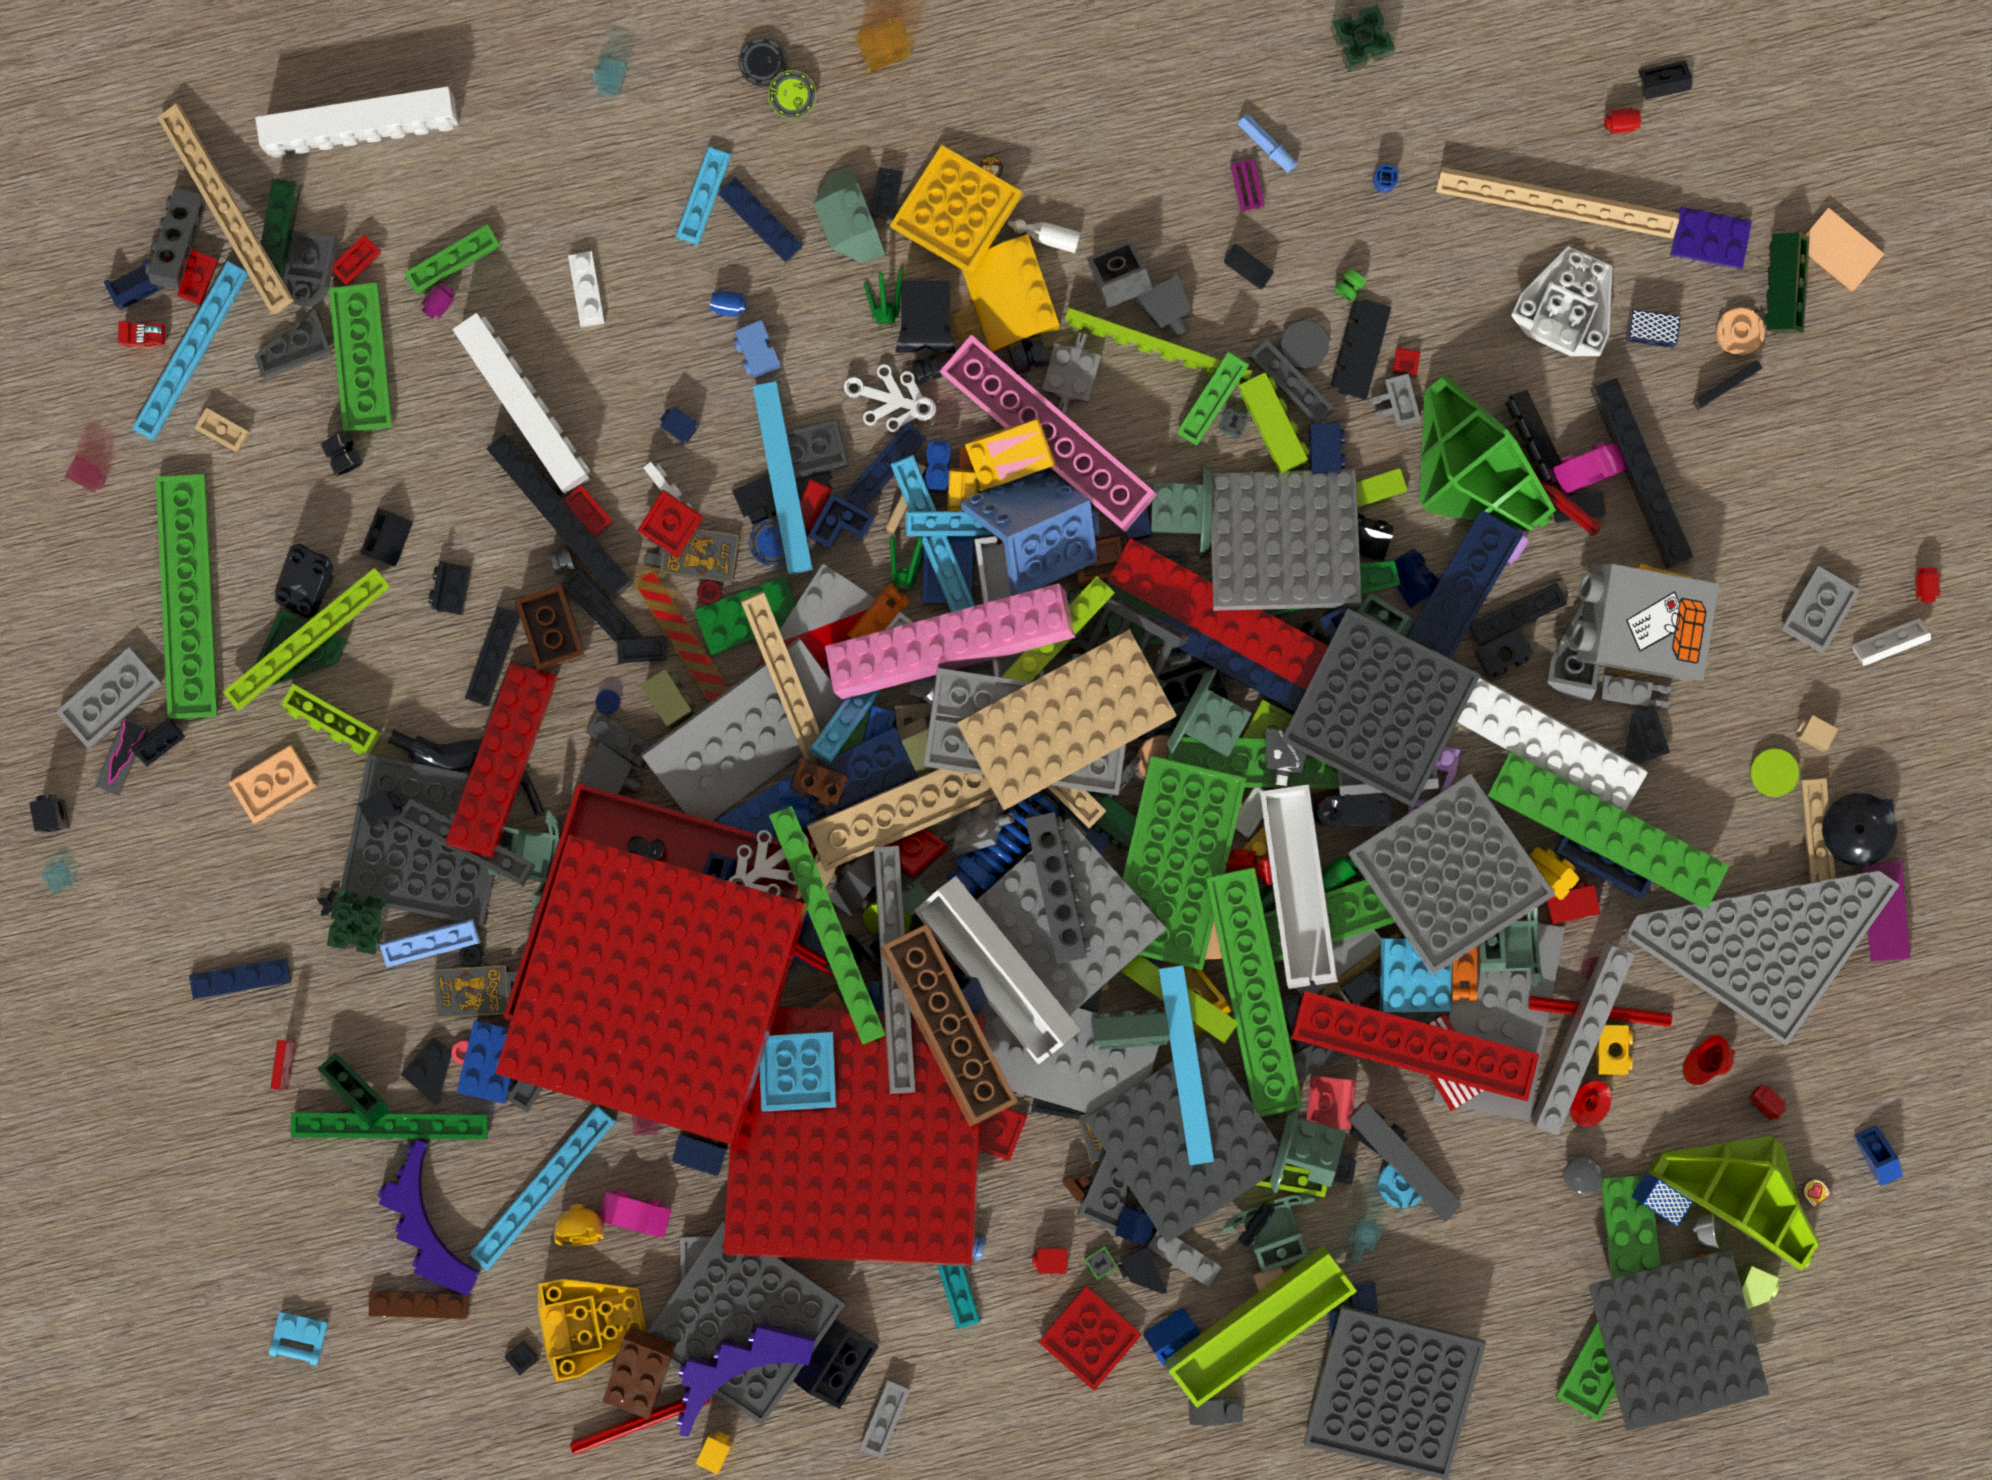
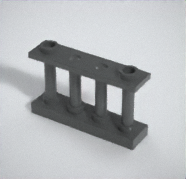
(1150, 626)

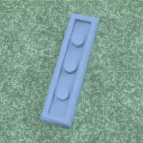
(430, 942)

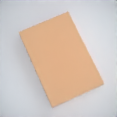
(1842, 250)
(272, 784)

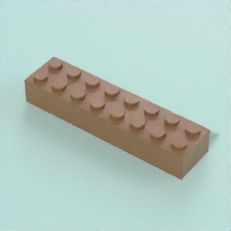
(948, 1025)

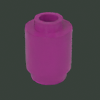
(437, 301)

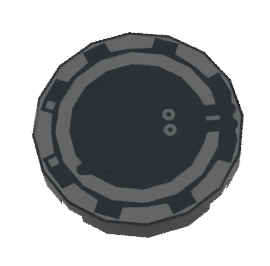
(761, 61)

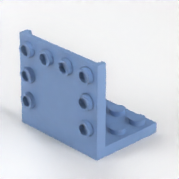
(1042, 528)

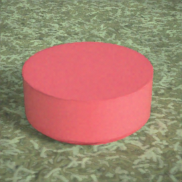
(459, 1051)

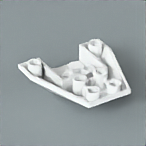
(1568, 305)

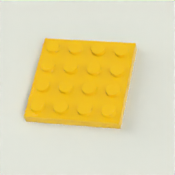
(956, 209)

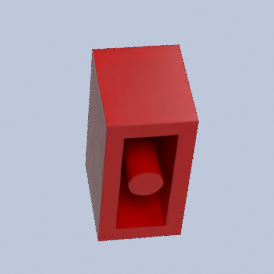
(1577, 904)

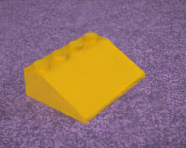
(1011, 294)

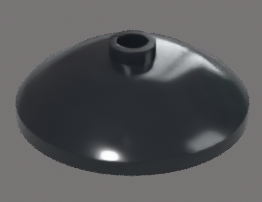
(1878, 833)

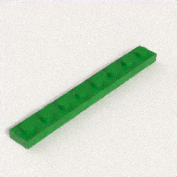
(390, 1126)

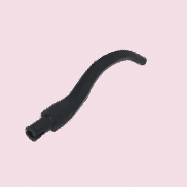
(453, 757)

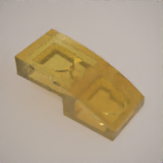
(969, 324)

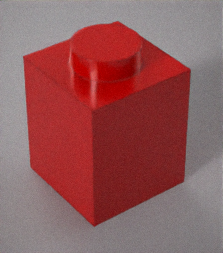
(1050, 1260)

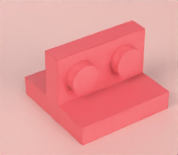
(1330, 1101)

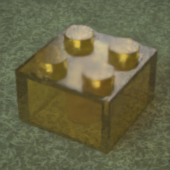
(883, 45)

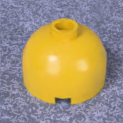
(578, 1226)

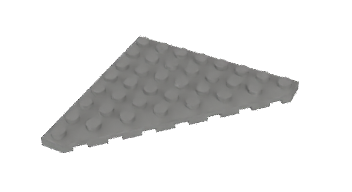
(1769, 948)

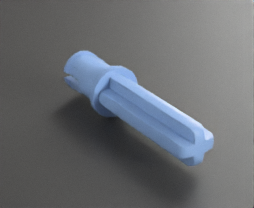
(1267, 143)

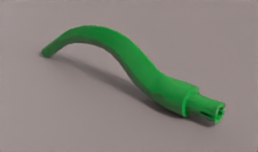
(1333, 877)

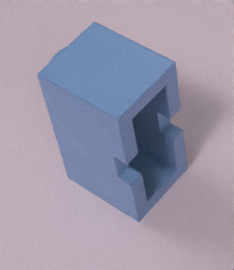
(759, 358)

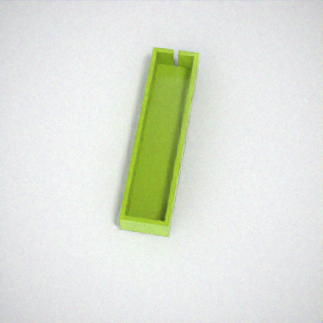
(1260, 1326)

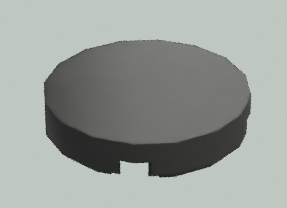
(1304, 344)

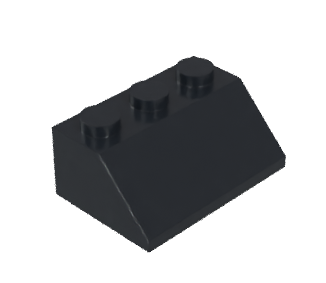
(836, 1364)

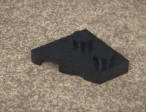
(1645, 737)
(429, 1070)

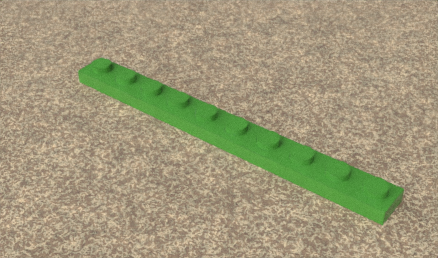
(827, 925)

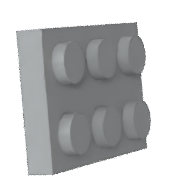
(1820, 609)

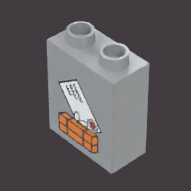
(1645, 621)

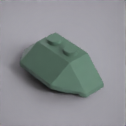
(847, 217)

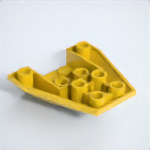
(585, 1323)

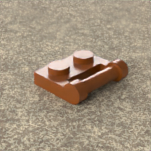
(1108, 552)

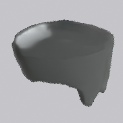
(1583, 1175)

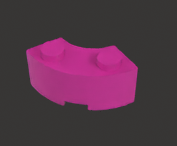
(1589, 468)
(634, 1214)

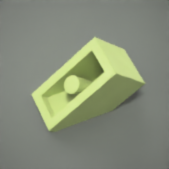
(1758, 1286)

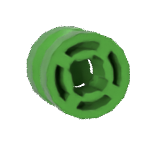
(1350, 284)

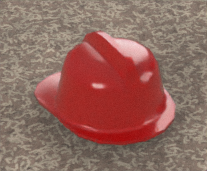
(1708, 1060)

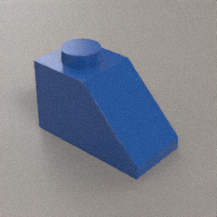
(1879, 1155)

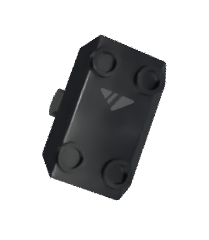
(304, 580)

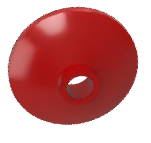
(1590, 1103)

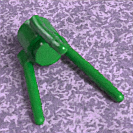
(885, 312)
(906, 577)

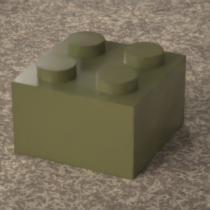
(668, 699)

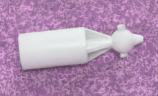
(1048, 234)

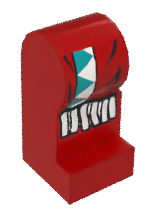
(141, 334)

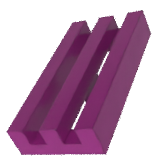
(1243, 164)

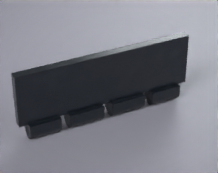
(1365, 346)
(1532, 428)
(759, 495)

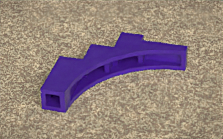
(406, 1198)
(769, 1346)

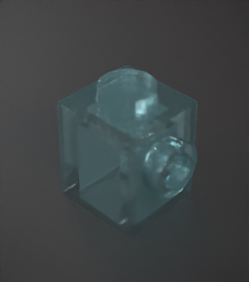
(609, 77)

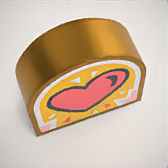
(1815, 1192)

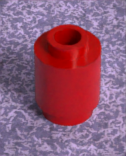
(1622, 120)
(1927, 584)
(1767, 1102)

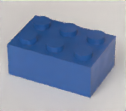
(481, 1061)

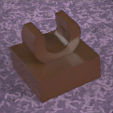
(1076, 1186)

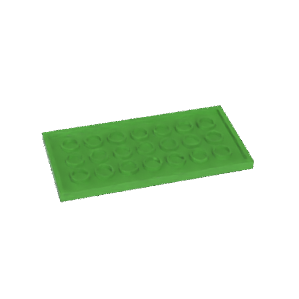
(1176, 842)

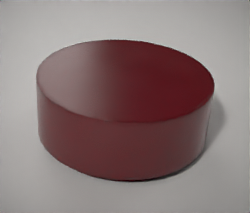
(709, 592)

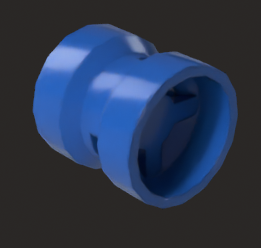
(1384, 182)

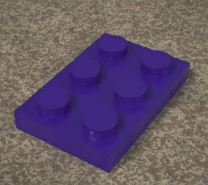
(1711, 238)

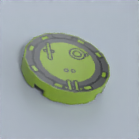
(791, 94)

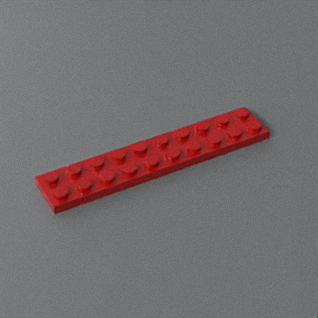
(1191, 601)
(1415, 1046)

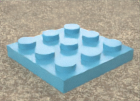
(1407, 982)
(798, 1072)

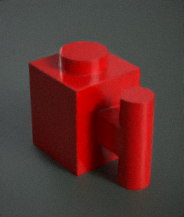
(1244, 859)

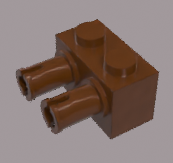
(817, 781)

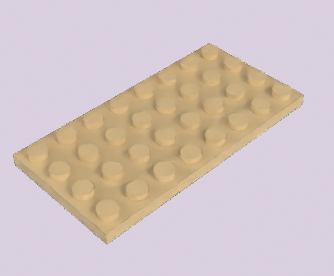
(1066, 719)

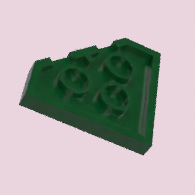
(323, 656)

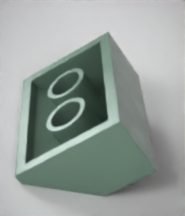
(1129, 1030)

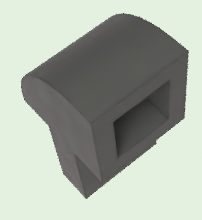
(1216, 1411)

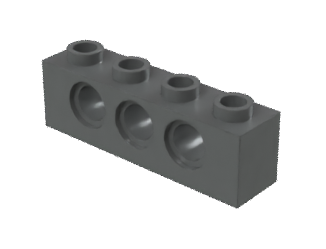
(171, 273)

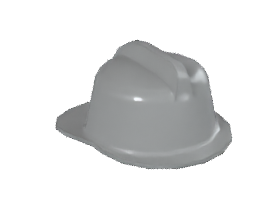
(1711, 1231)

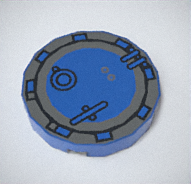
(767, 544)

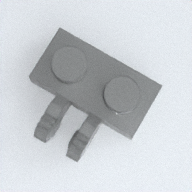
(1401, 400)

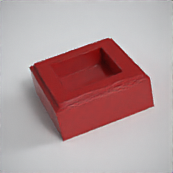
(1406, 361)

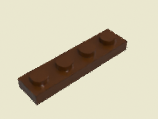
(418, 1304)

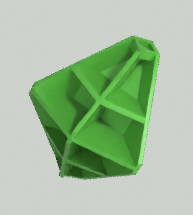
(1475, 463)

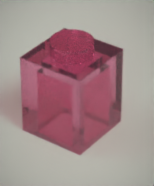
(86, 474)

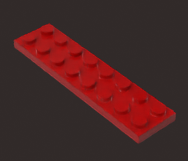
(501, 760)

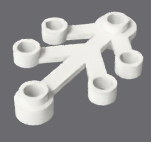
(893, 399)
(762, 867)

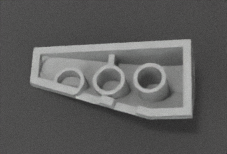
(1569, 676)

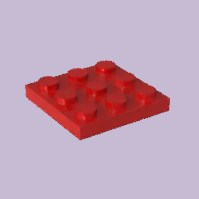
(1090, 1338)

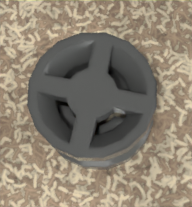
(562, 560)

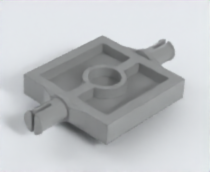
(1071, 373)
(978, 827)

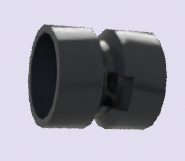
(1028, 354)
(342, 455)

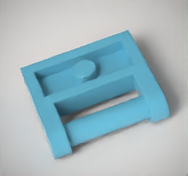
(302, 1330)

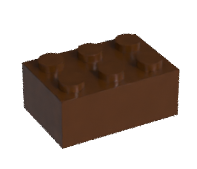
(550, 628)
(639, 1372)

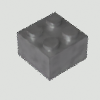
(1119, 273)

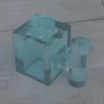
(1365, 1236)

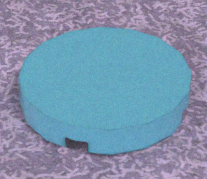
(1395, 1189)

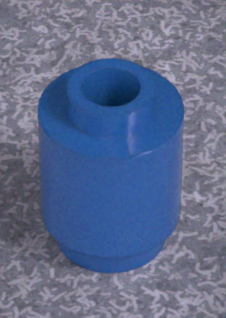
(727, 303)

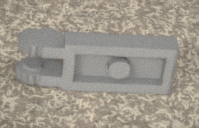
(1632, 692)

